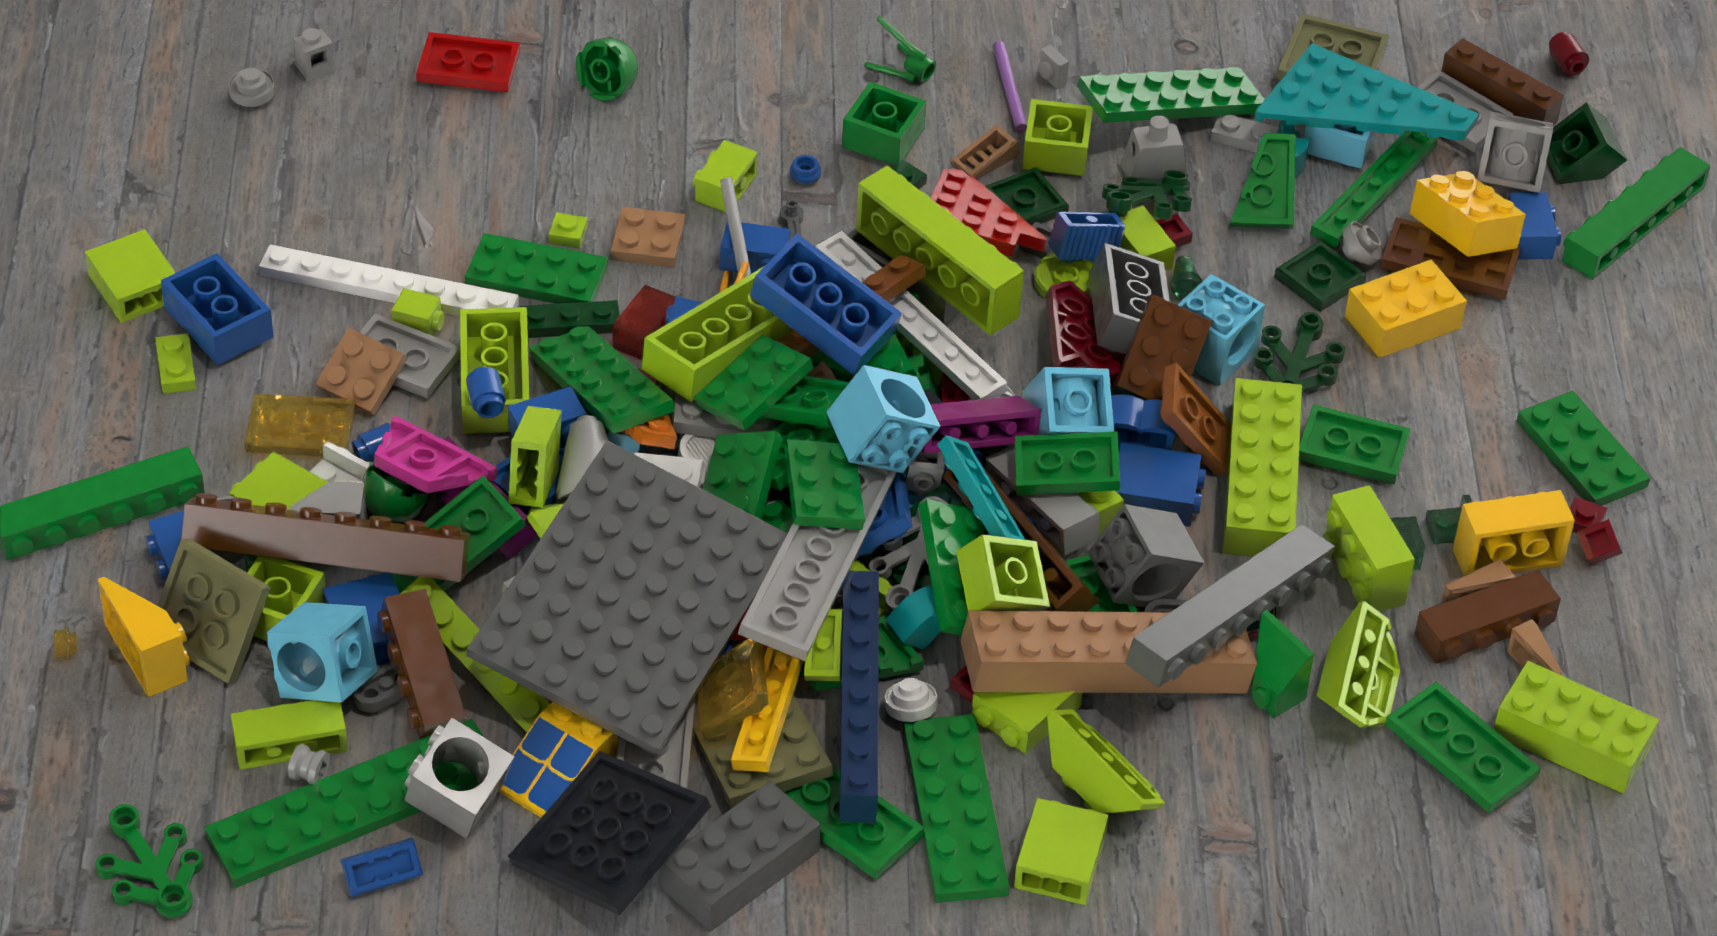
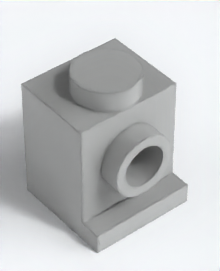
(311, 46)
(925, 477)

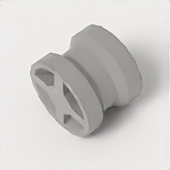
(308, 764)

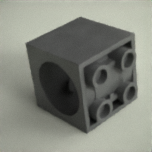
(1145, 556)

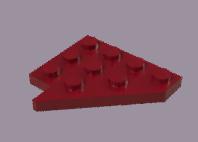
(1074, 331)

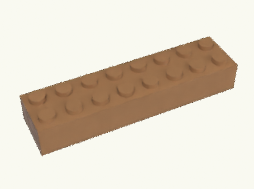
(1085, 655)

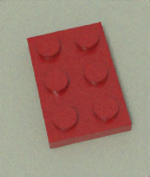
(468, 62)

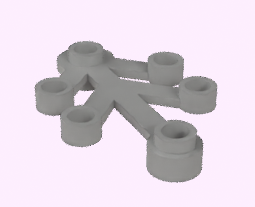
(914, 551)

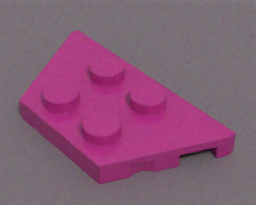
(428, 460)

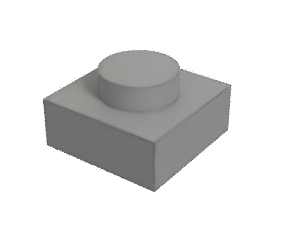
(1053, 66)

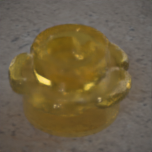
(64, 643)

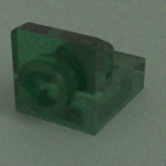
(1444, 522)

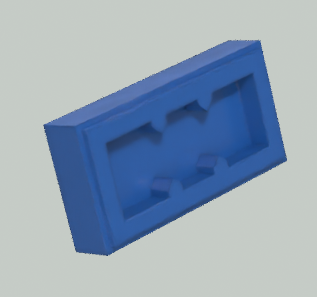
(381, 867)

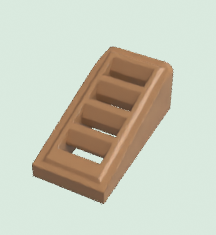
(995, 136)
(1480, 579)
(1530, 645)

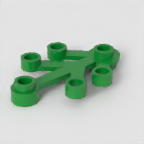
(150, 867)

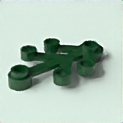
(1142, 189)
(1308, 329)

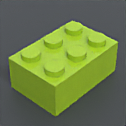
(1369, 549)

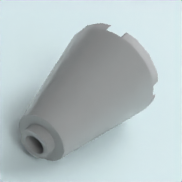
(583, 443)

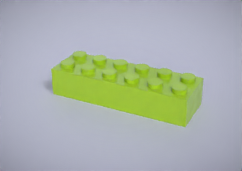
(955, 259)
(709, 338)
(1261, 465)

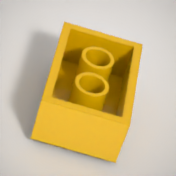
(1467, 213)
(1405, 308)
(1518, 530)

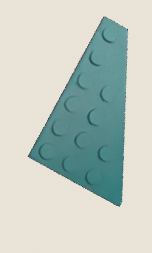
(1337, 90)

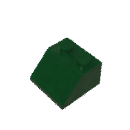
(1584, 147)

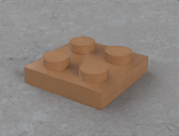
(648, 237)
(361, 370)

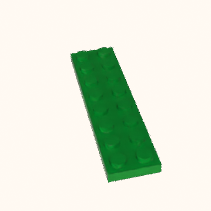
(325, 813)

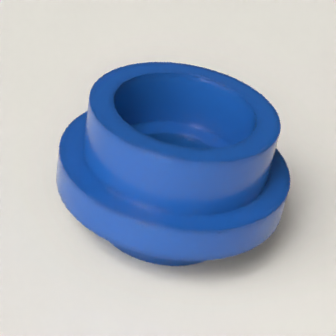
(805, 169)

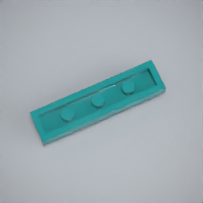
(978, 488)

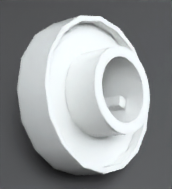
(911, 700)

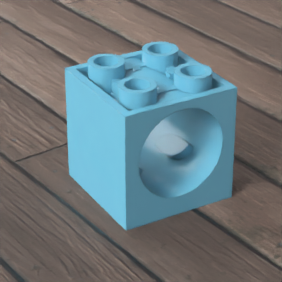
(1233, 329)
(1072, 400)
(883, 419)
(322, 652)

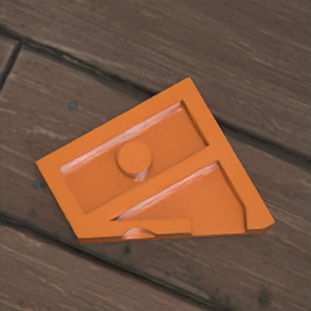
(655, 433)

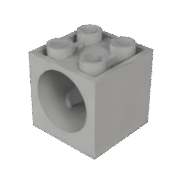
(1515, 152)
(454, 808)

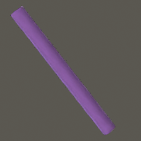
(1010, 87)

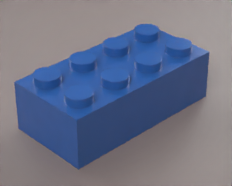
(825, 304)

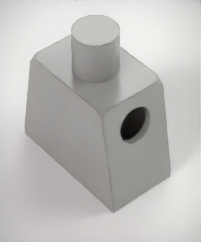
(1153, 150)

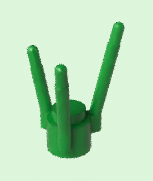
(917, 62)

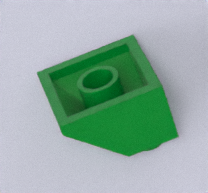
(1281, 667)

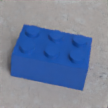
(217, 309)

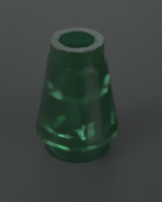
(1184, 277)

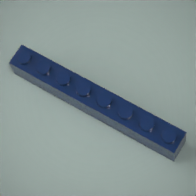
(859, 698)

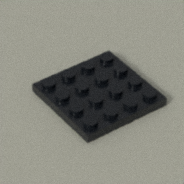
(609, 832)

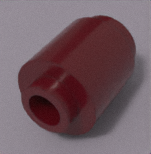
(1568, 53)

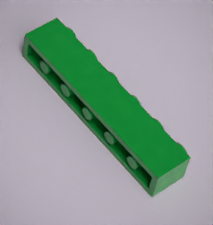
(1635, 212)
(99, 502)

